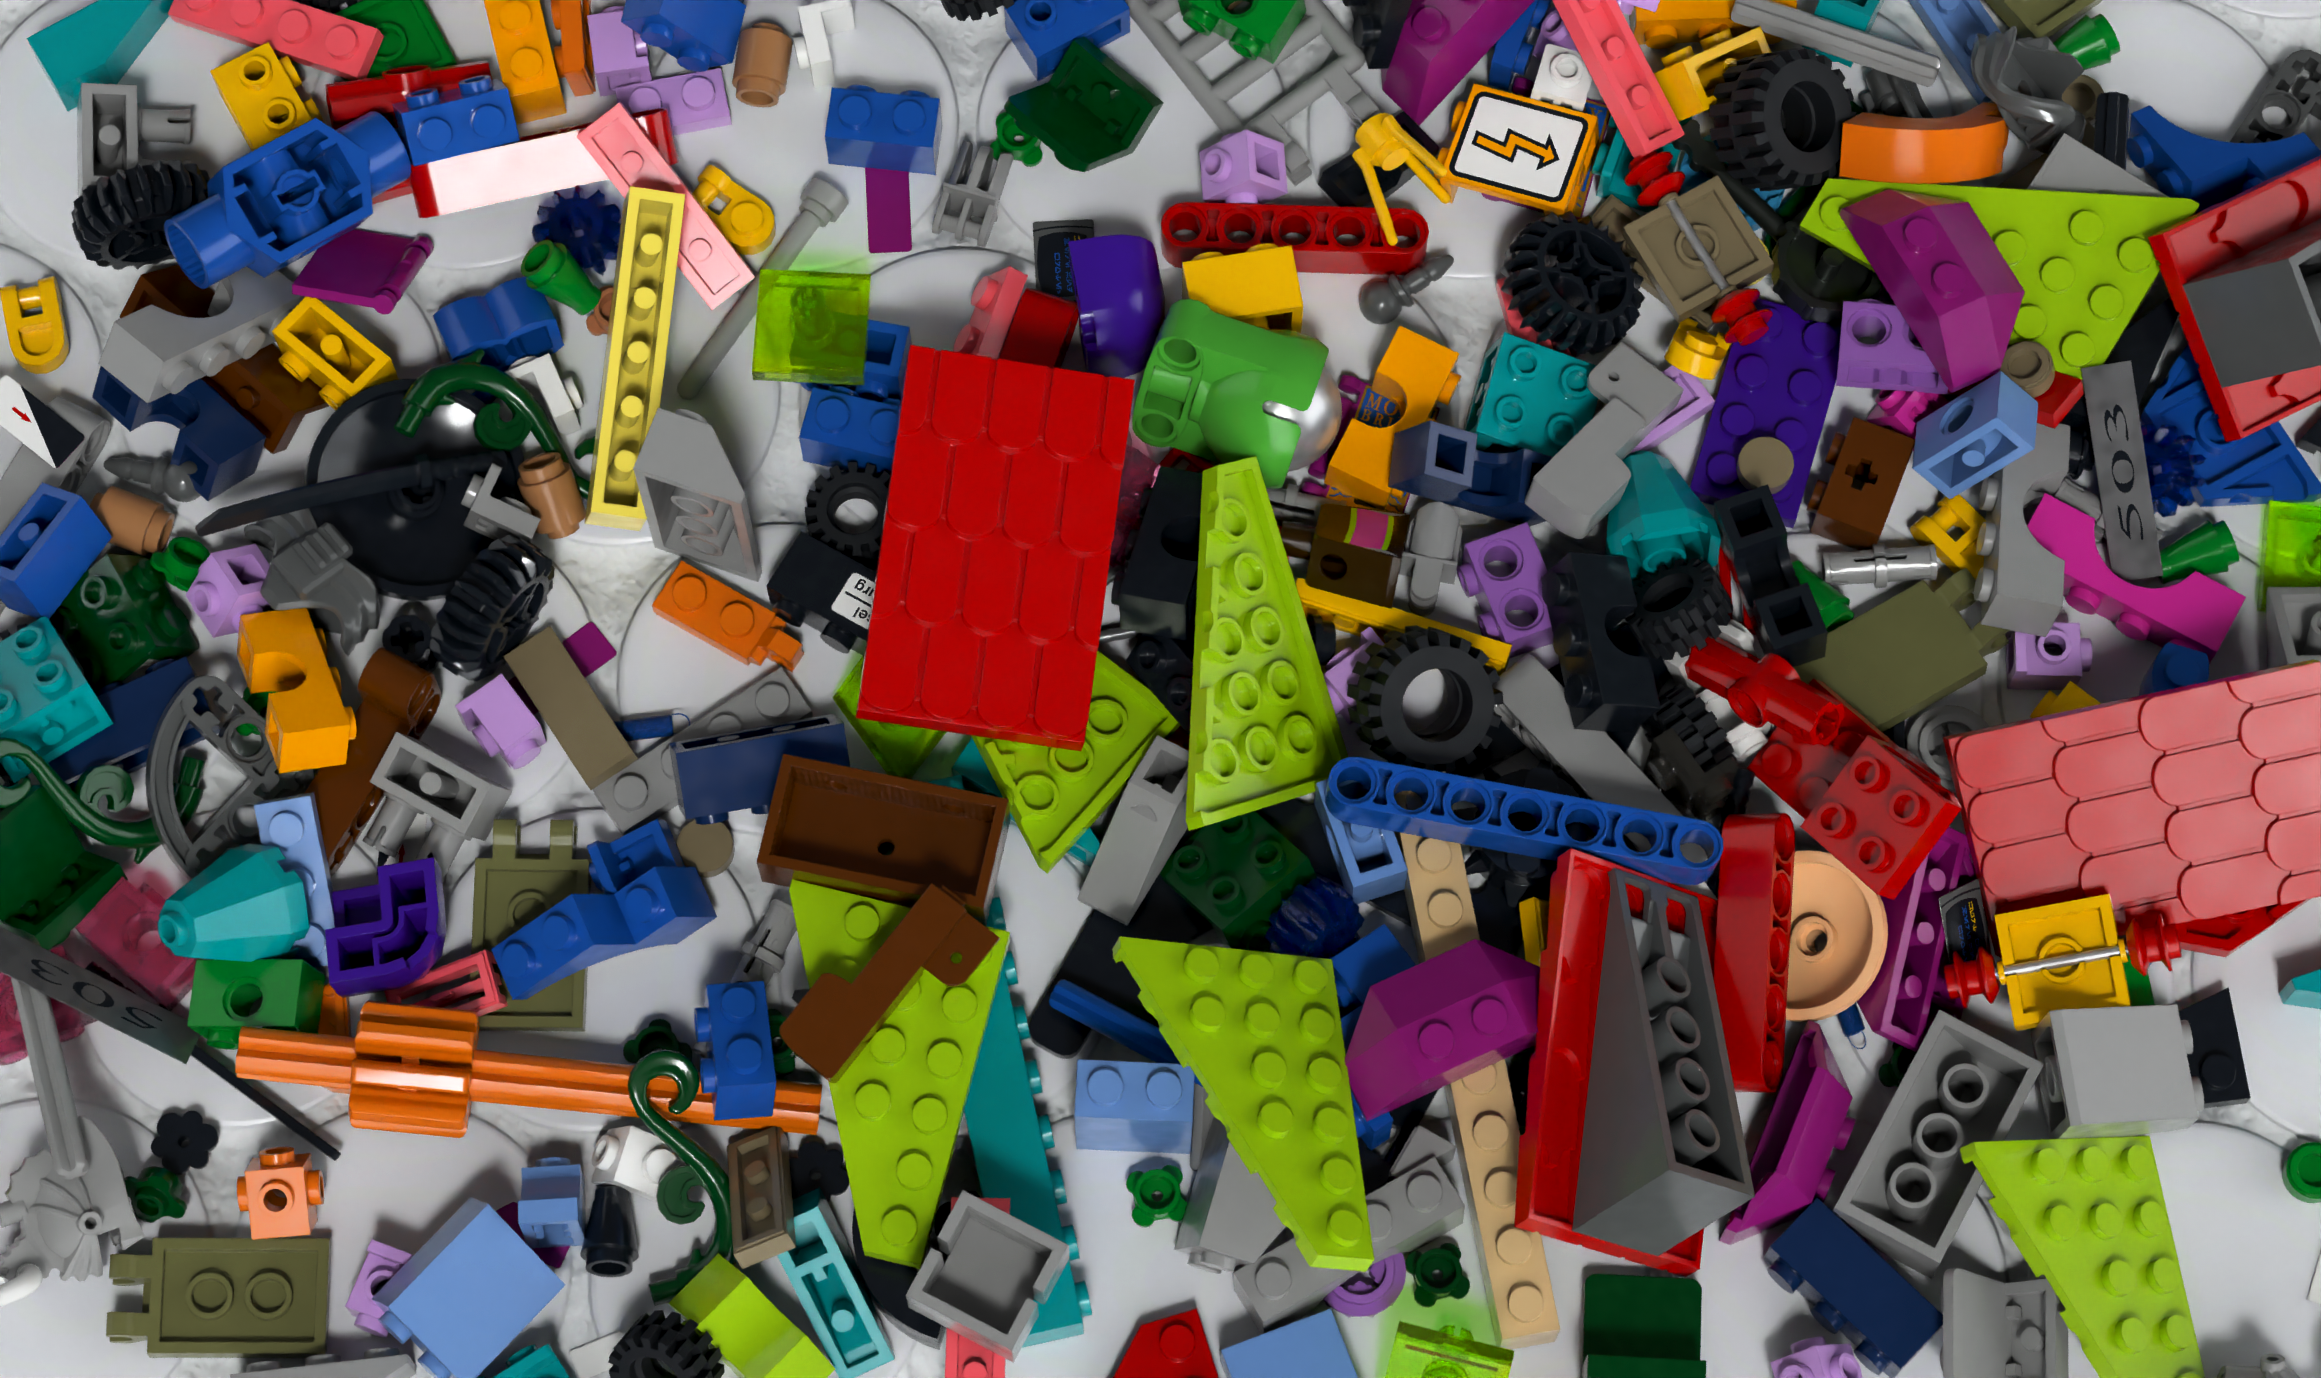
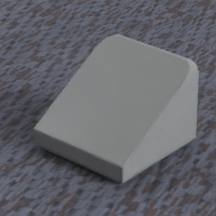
(1418, 1149)

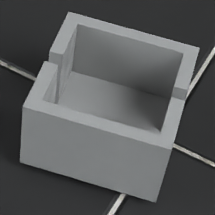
(989, 1276)

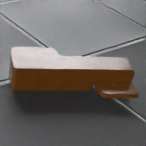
(841, 1017)

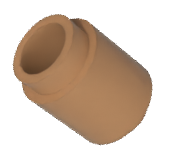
(762, 65)
(551, 494)
(133, 520)

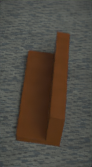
(252, 386)

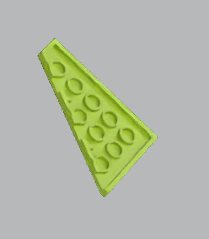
(2073, 253)
(1258, 689)
(1064, 791)
(1275, 1075)
(912, 1080)
(2103, 1239)

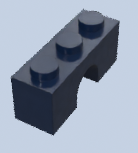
(210, 432)
(1447, 468)

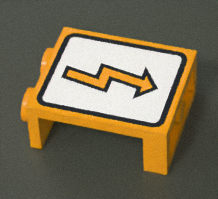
(1519, 150)

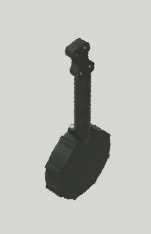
(1806, 271)

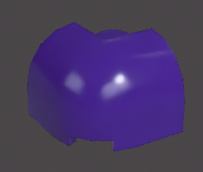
(1117, 302)
(387, 930)

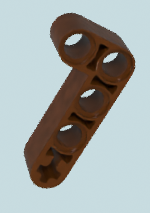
(395, 699)

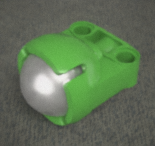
(1237, 392)

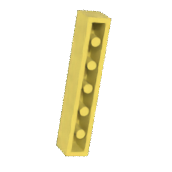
(634, 353)

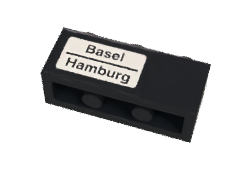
(824, 592)

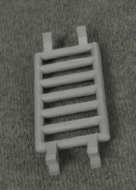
(1213, 98)

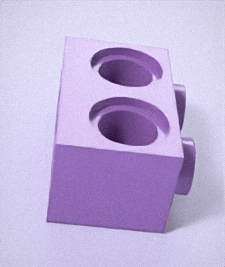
(1891, 362)
(1504, 594)

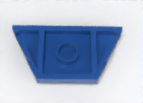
(2236, 471)

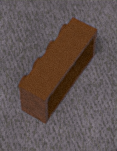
(835, 817)

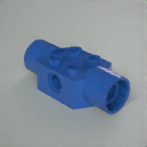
(288, 198)

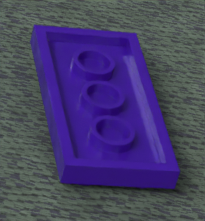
(1775, 391)

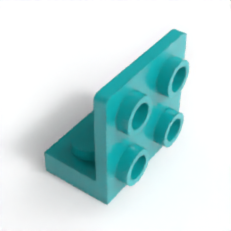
(1529, 397)
(44, 696)

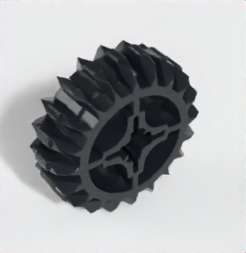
(126, 213)
(1563, 296)
(491, 607)

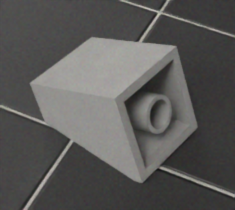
(2116, 1071)
(1228, 1210)

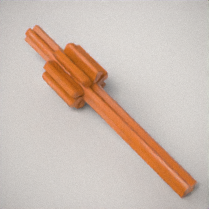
(422, 1070)

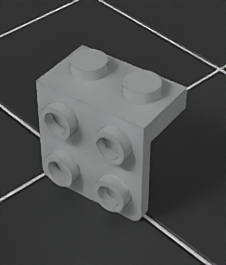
(2001, 1328)

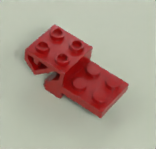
(1860, 798)

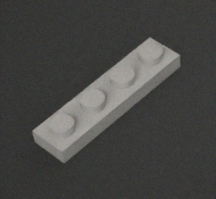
(648, 785)

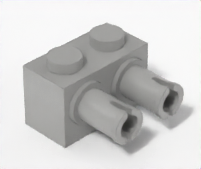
(114, 125)
(432, 783)

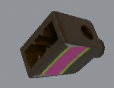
(1351, 551)

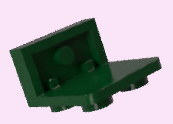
(1086, 110)
(121, 619)
(46, 872)
(1237, 877)
(1641, 1327)

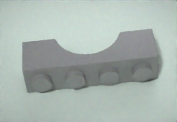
(166, 351)
(2020, 578)
(1401, 1220)

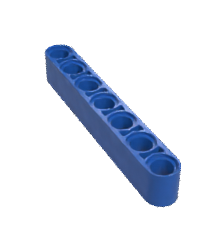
(1495, 831)

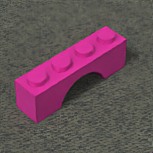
(2186, 614)

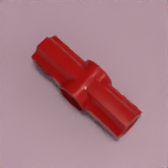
(356, 98)
(1765, 691)

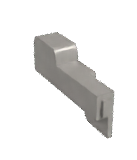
(1589, 472)

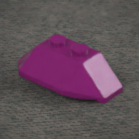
(1441, 46)
(1941, 278)
(1912, 975)
(1441, 1024)
(1796, 1140)

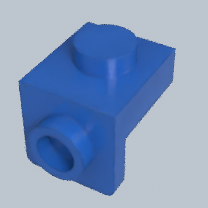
(632, 855)

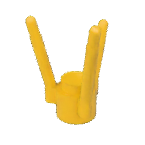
(1389, 146)

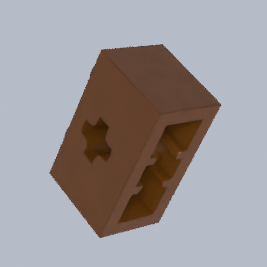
(1869, 455)

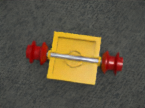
(2062, 959)

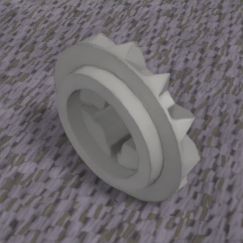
(1928, 731)

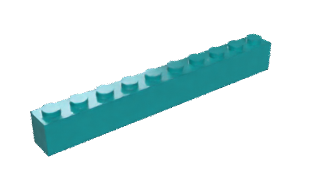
(1012, 1141)

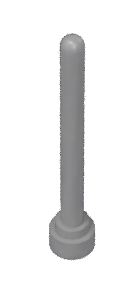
(819, 206)

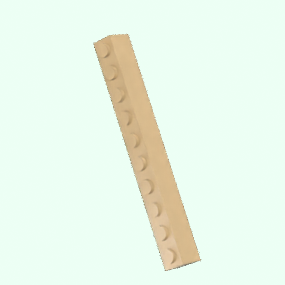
(1480, 1110)

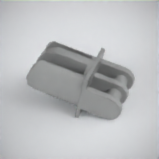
(972, 198)
(1431, 554)

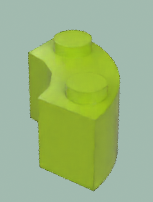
(746, 1326)

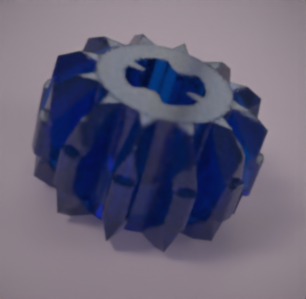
(577, 213)
(2177, 476)
(1315, 921)

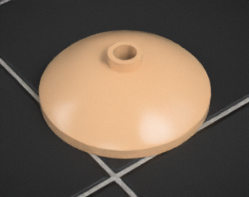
(1854, 919)

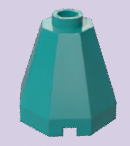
(1659, 519)
(237, 909)

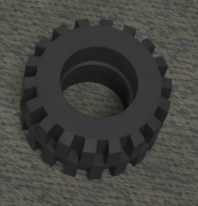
(1751, 126)
(1466, 711)

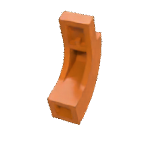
(1924, 148)

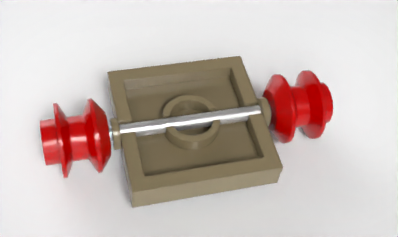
(1698, 248)

